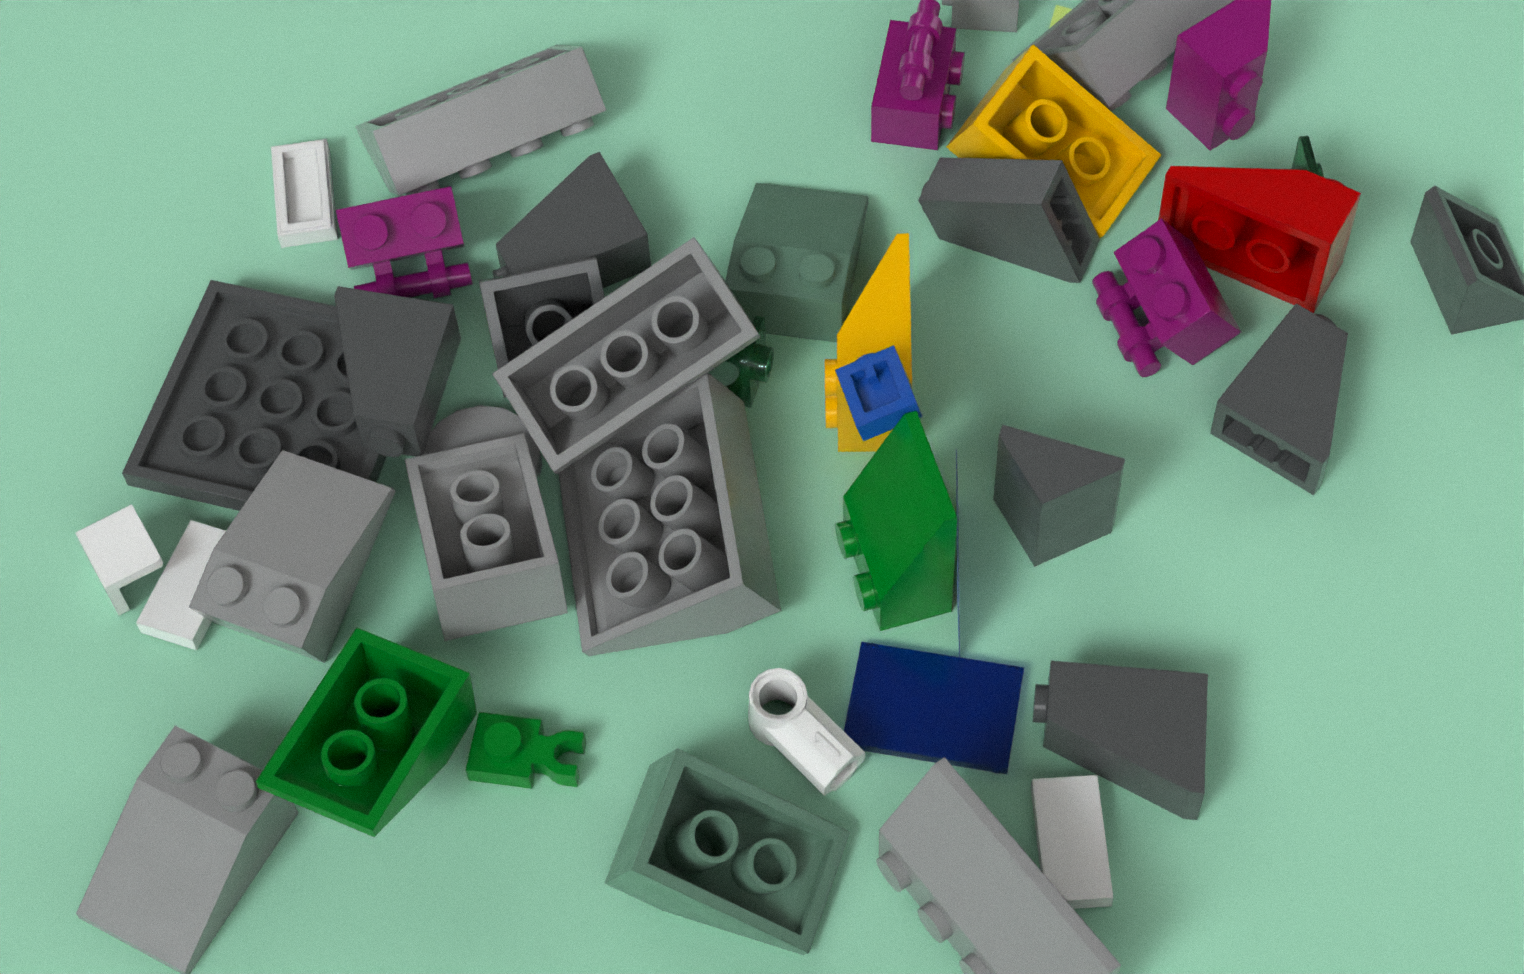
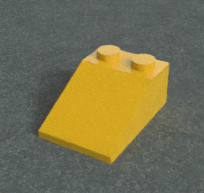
(1047, 115)
(874, 323)

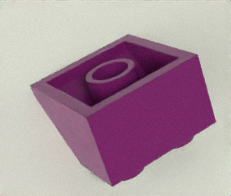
(1220, 72)

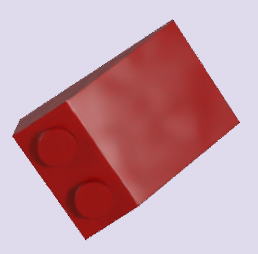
(1264, 226)

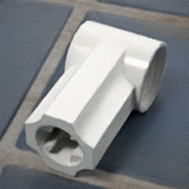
(805, 733)

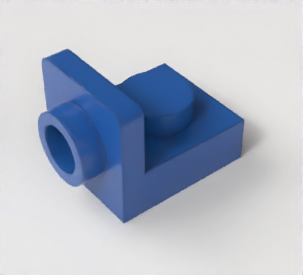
(877, 392)

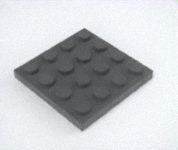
(243, 387)

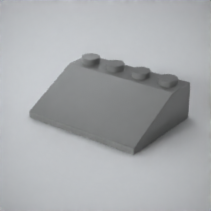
(669, 527)

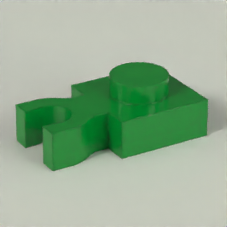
(514, 749)

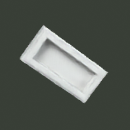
(304, 193)
(167, 608)
(1072, 839)

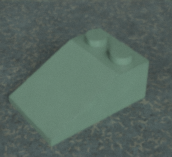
(797, 259)
(727, 854)

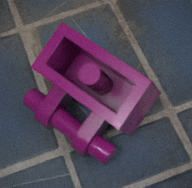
(915, 81)
(401, 230)
(1175, 294)

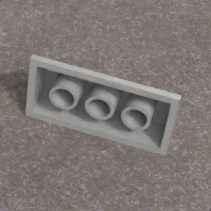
(1119, 42)
(483, 119)
(626, 355)
(982, 885)

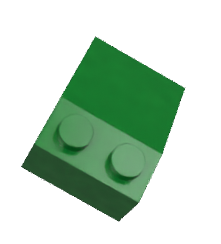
(901, 530)
(371, 733)

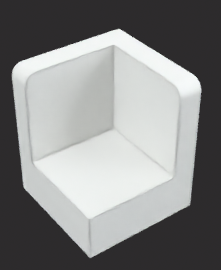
(119, 552)

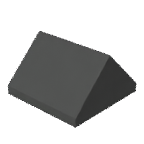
(1467, 263)
(537, 302)
(1054, 492)

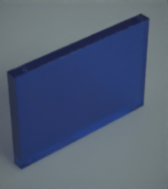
(934, 707)

